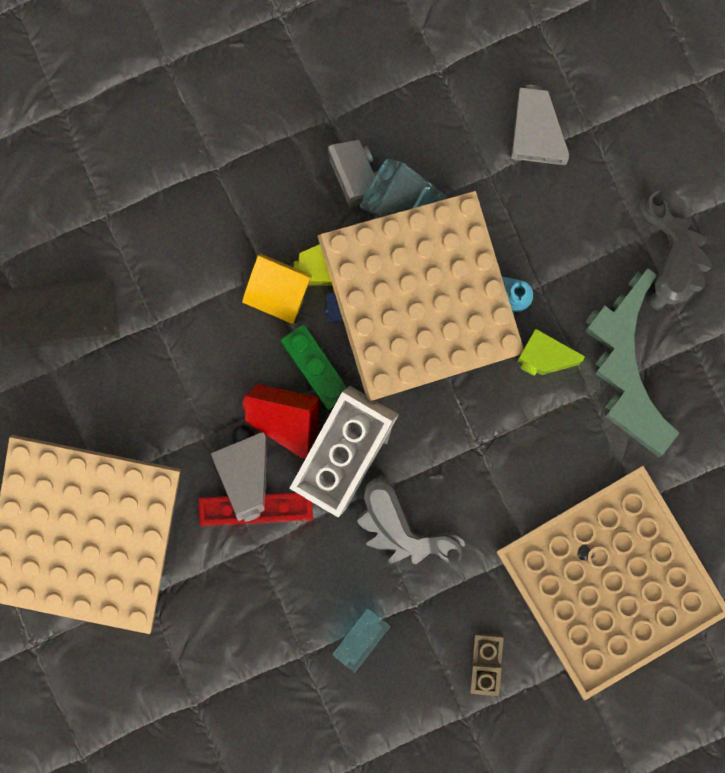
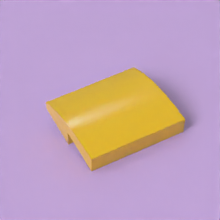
(276, 288)

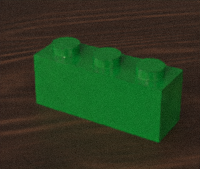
(314, 366)

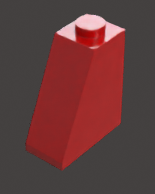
(284, 417)

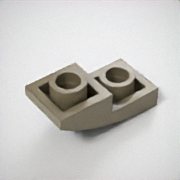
(486, 664)

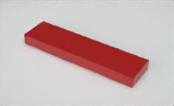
(278, 508)

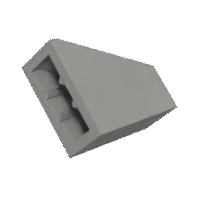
(537, 129)
(244, 475)

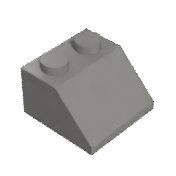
(352, 169)

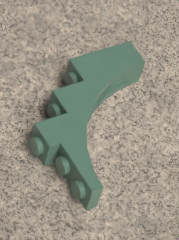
(616, 331)

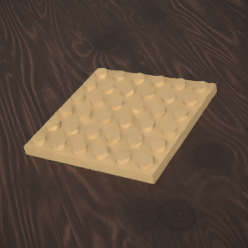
(421, 295)
(84, 533)
(625, 602)

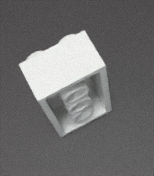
(344, 451)

